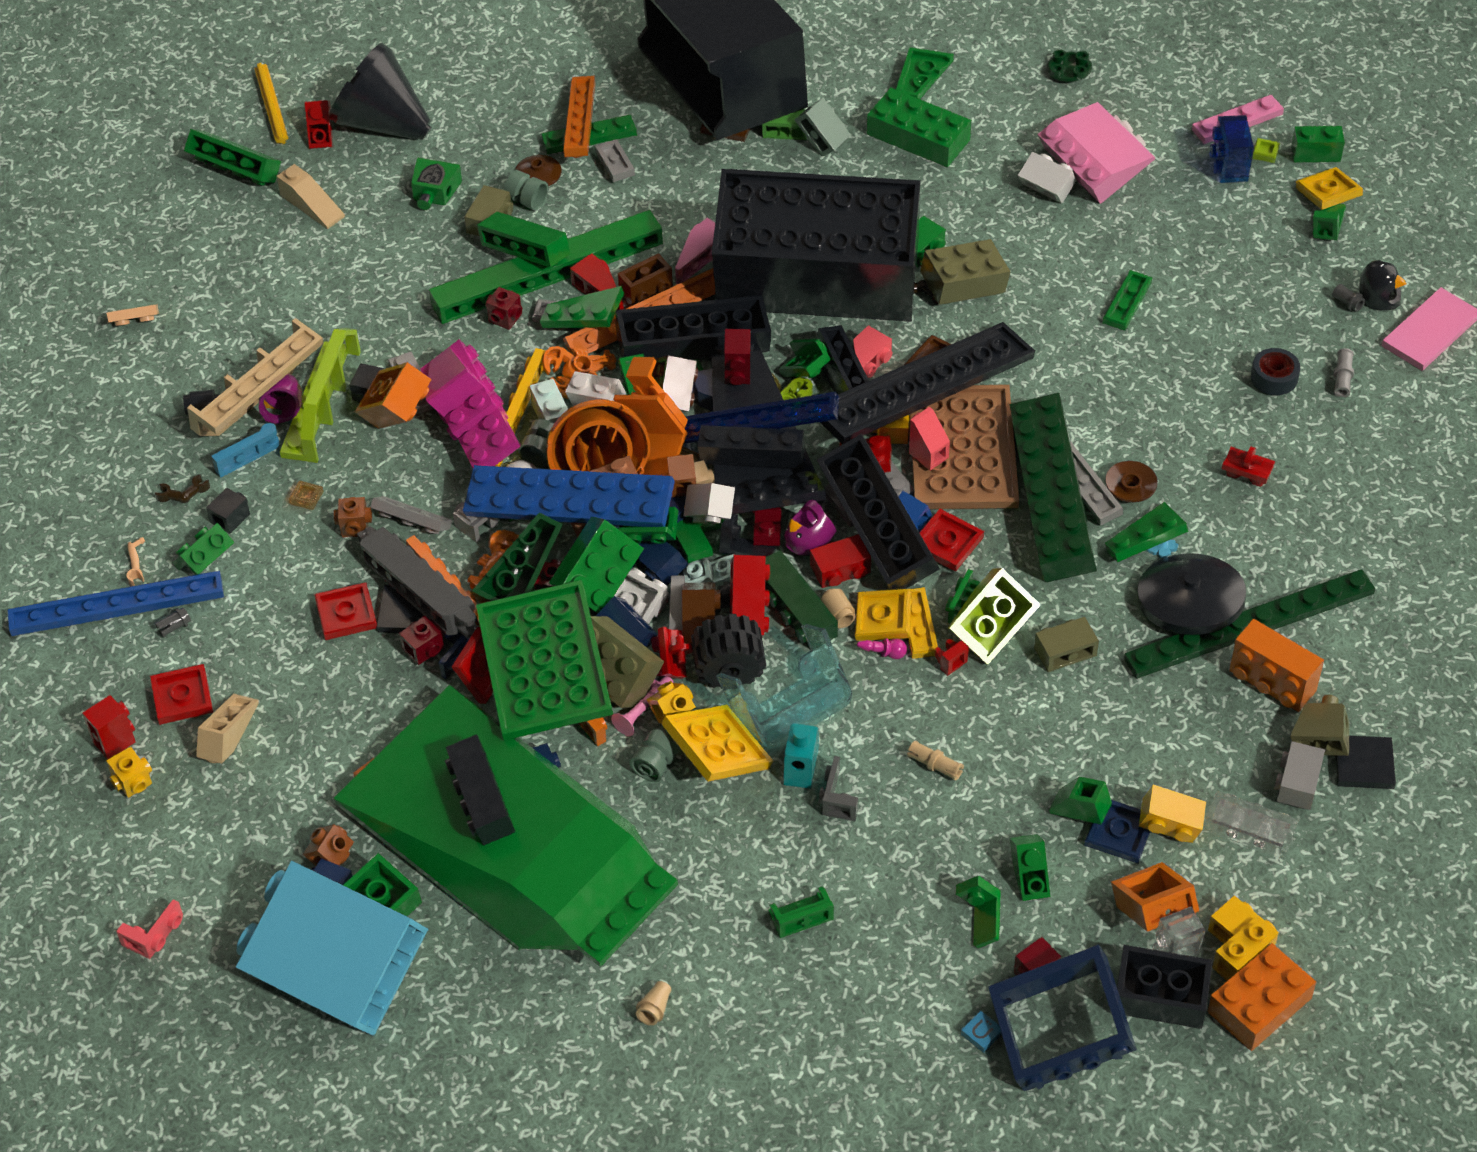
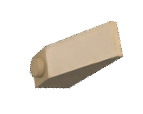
(306, 194)
(224, 728)

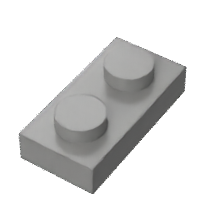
(615, 160)

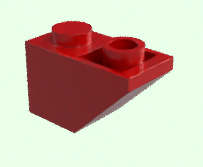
(319, 124)

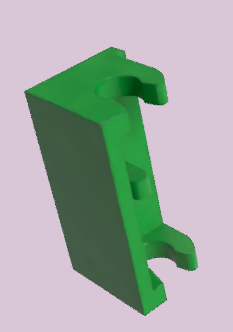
(802, 913)

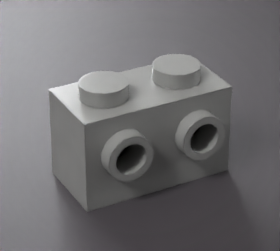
(1300, 775)

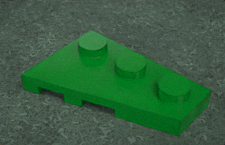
(922, 70)
(583, 311)
(1148, 531)

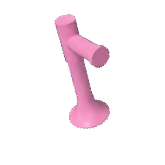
(625, 722)

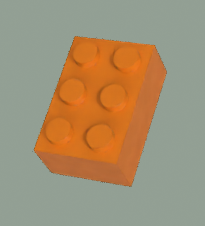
(393, 395)
(1276, 665)
(1261, 996)

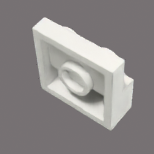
(644, 595)

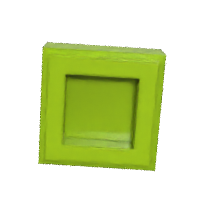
(1266, 150)

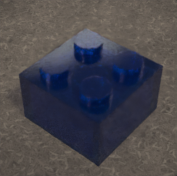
(1232, 149)

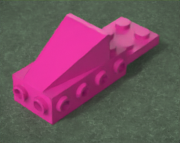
(469, 405)

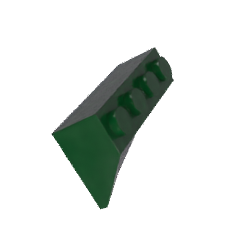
(521, 563)

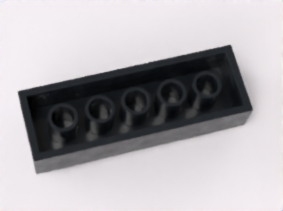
(690, 328)
(878, 514)

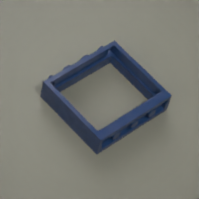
(1044, 979)

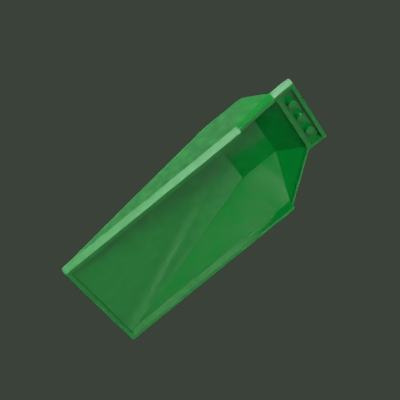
(558, 883)

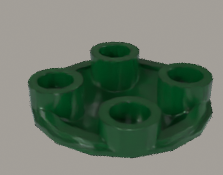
(1069, 65)

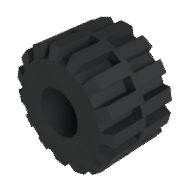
(728, 647)

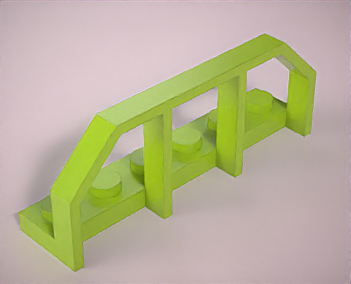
(315, 406)

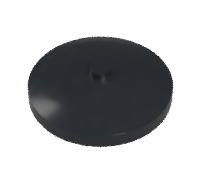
(1191, 594)

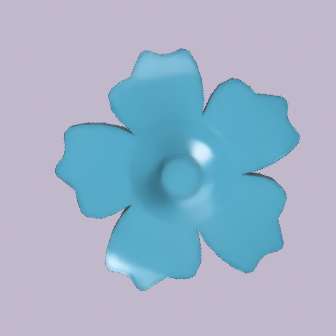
(1164, 549)

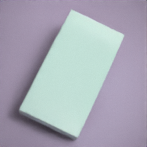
(705, 571)

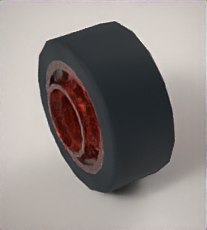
(1275, 371)

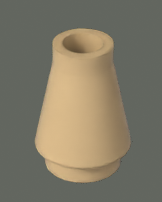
(653, 1004)

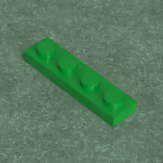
(601, 132)

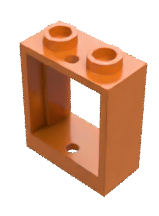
(1162, 891)

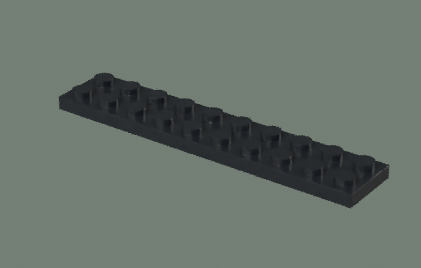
(927, 381)

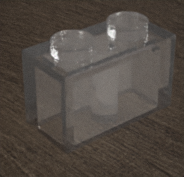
(1180, 933)

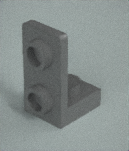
(837, 805)

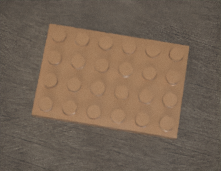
(981, 453)

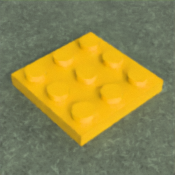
(717, 742)

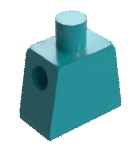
(803, 747)

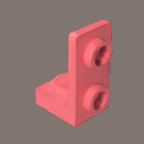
(148, 943)

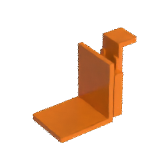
(658, 413)

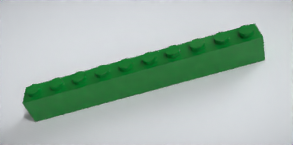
(523, 276)

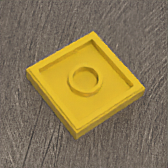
(1329, 188)
(883, 614)

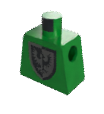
(434, 182)

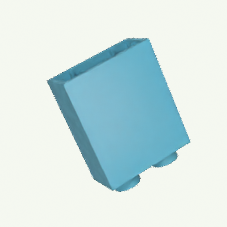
(330, 946)

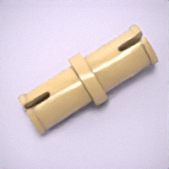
(935, 760)

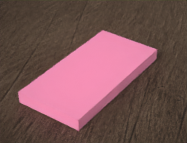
(1431, 329)

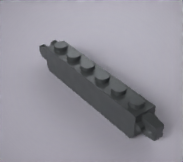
(418, 582)

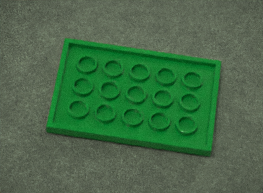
(543, 660)

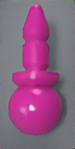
(894, 648)

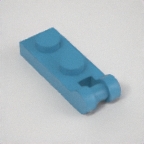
(246, 450)

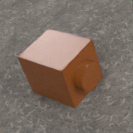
(683, 472)

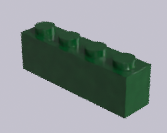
(796, 599)

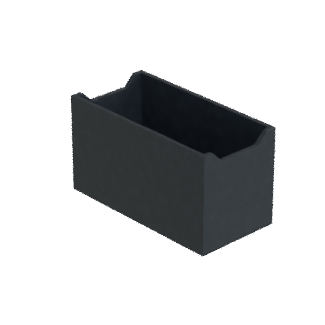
(728, 59)
(818, 243)

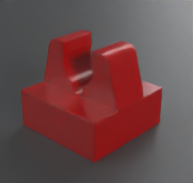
(952, 658)

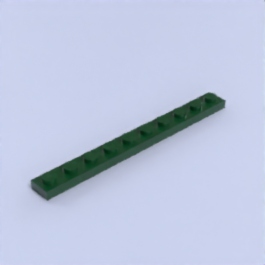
(1271, 614)

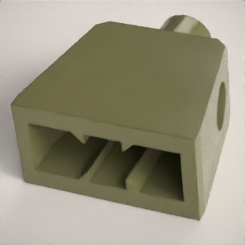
(1324, 726)

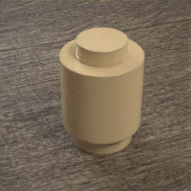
(839, 606)

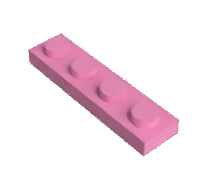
(1256, 113)

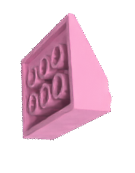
(1096, 149)

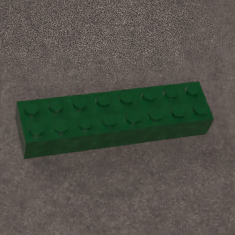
(1052, 488)

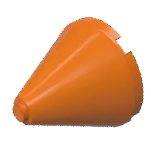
(597, 435)

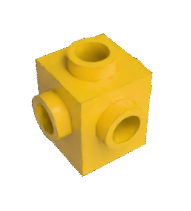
(670, 700)
(129, 772)

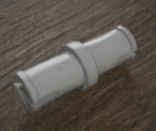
(1343, 372)

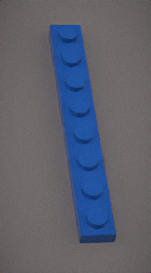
(115, 603)

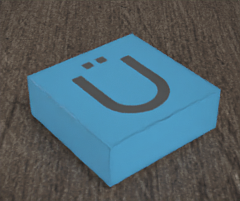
(981, 1031)

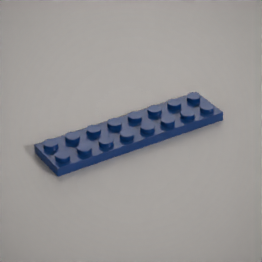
(569, 495)

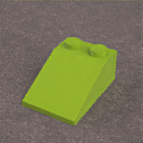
(993, 614)

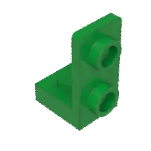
(1328, 222)
(986, 905)

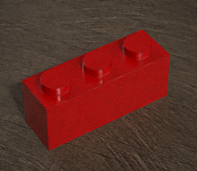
(748, 588)

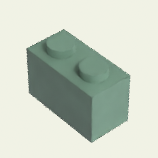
(822, 127)

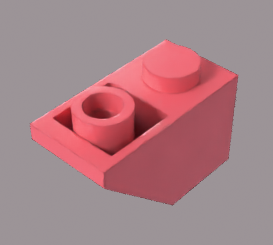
(872, 349)
(928, 439)

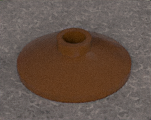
(541, 167)
(1131, 481)

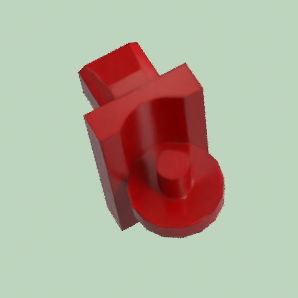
(1248, 465)
(672, 651)

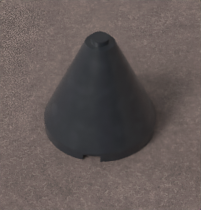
(381, 99)

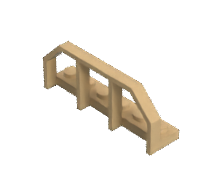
(245, 392)

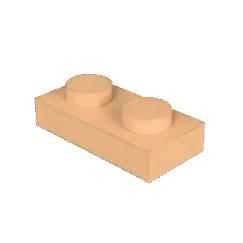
(122, 317)

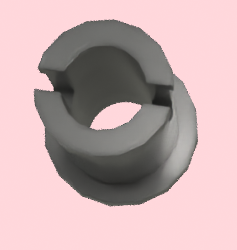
(1353, 300)
(174, 621)

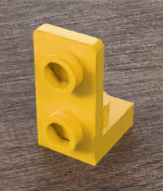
(1242, 948)

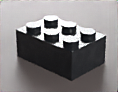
(1164, 986)

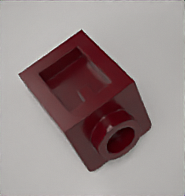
(767, 527)

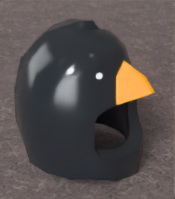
(1377, 283)

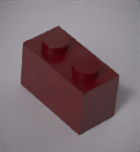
(737, 356)

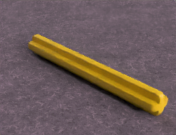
(271, 103)

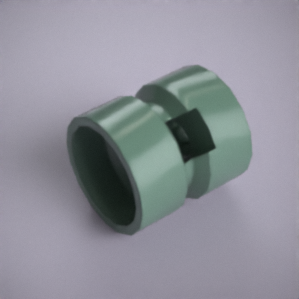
(526, 190)
(534, 443)
(653, 755)

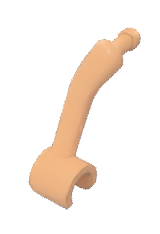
(135, 571)

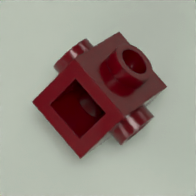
(504, 308)
(421, 640)

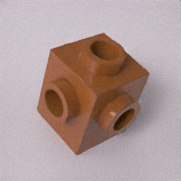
(352, 516)
(329, 844)

